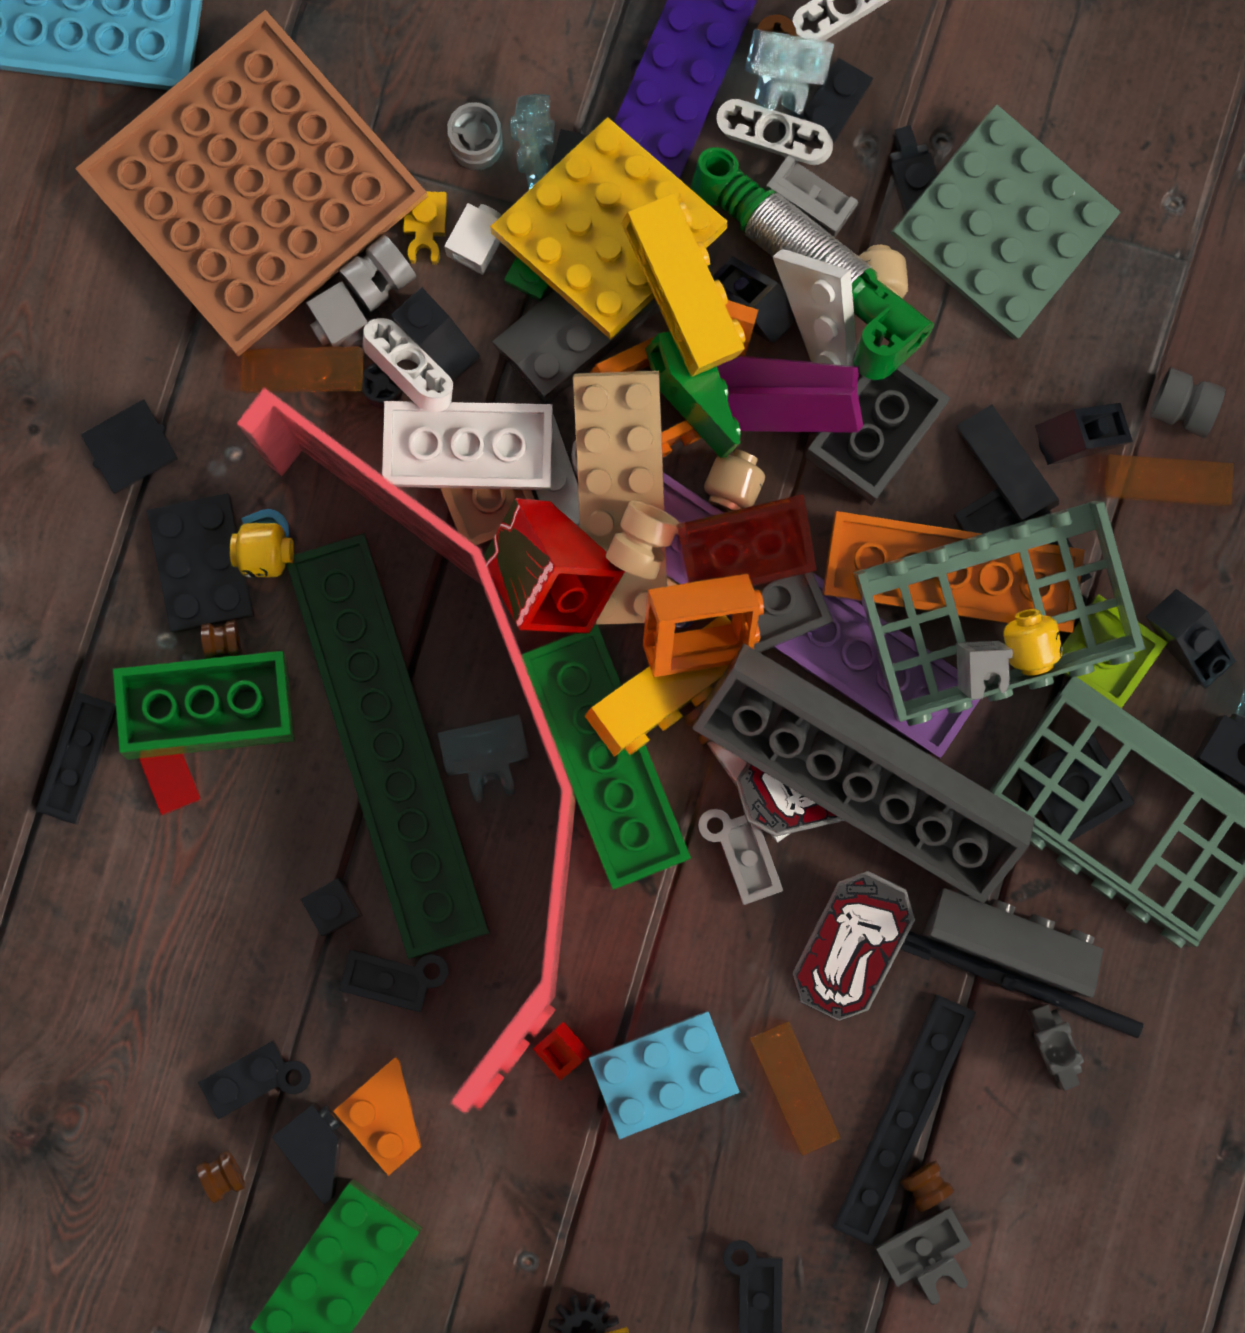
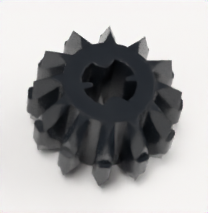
(580, 1313)

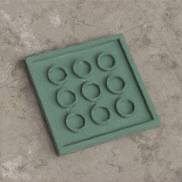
(1005, 222)

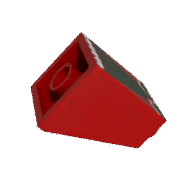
(549, 569)

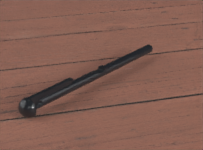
(1011, 981)

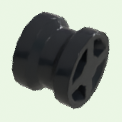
(374, 382)

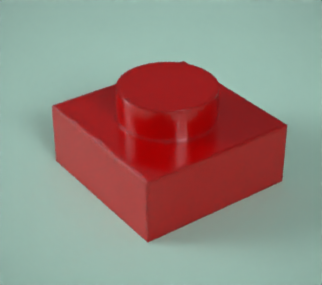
(562, 1051)

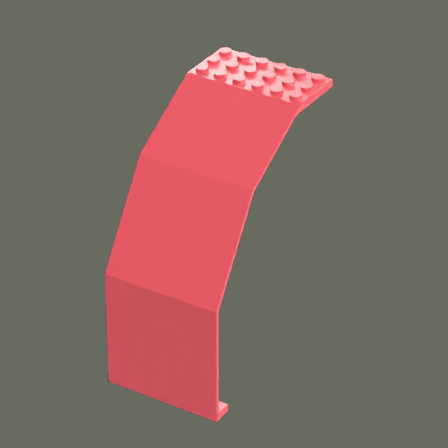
(279, 438)

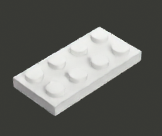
(468, 446)

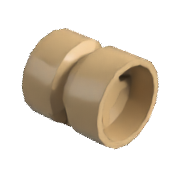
(641, 542)

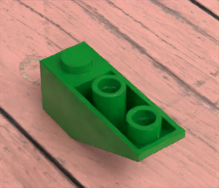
(697, 398)

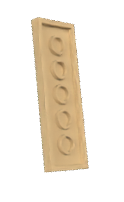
(619, 464)

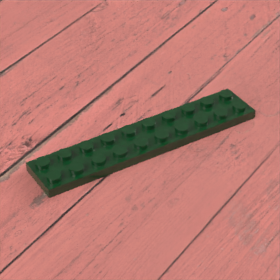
(387, 746)

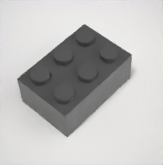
(894, 418)

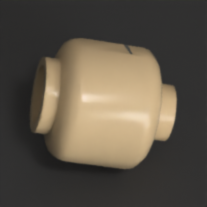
(890, 267)
(734, 481)

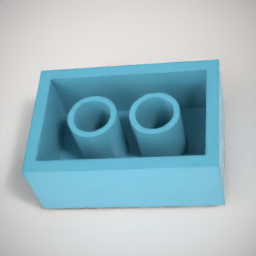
(663, 1074)

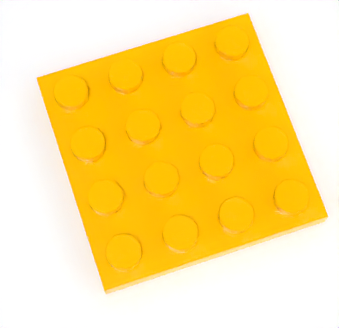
(573, 227)

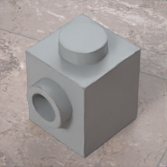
(337, 318)

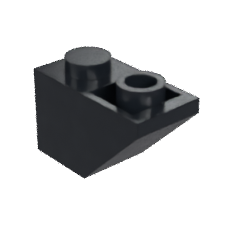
(1191, 637)

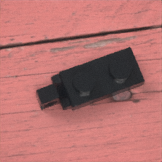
(910, 167)

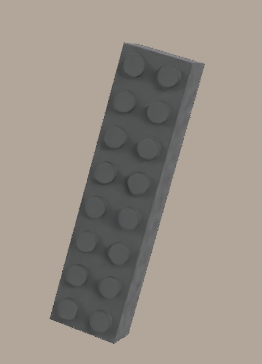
(864, 774)

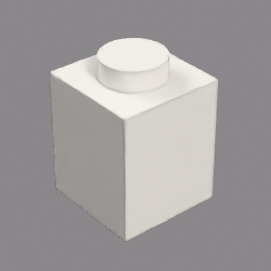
(472, 238)

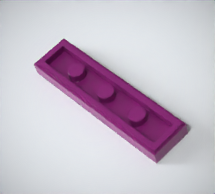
(769, 372)
(796, 409)

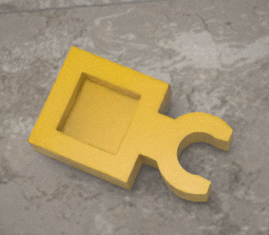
(425, 222)

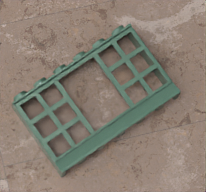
(982, 549)
(1165, 757)

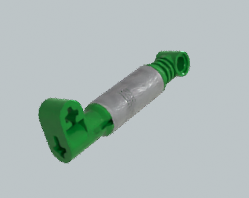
(779, 225)

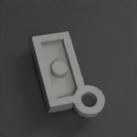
(745, 854)

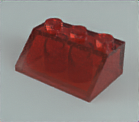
(758, 540)

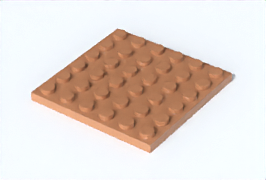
(251, 182)

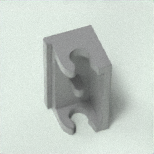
(813, 195)
(981, 662)

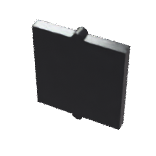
(129, 446)

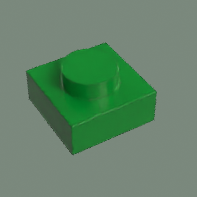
(526, 280)

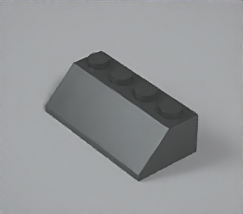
(558, 342)
(1015, 942)

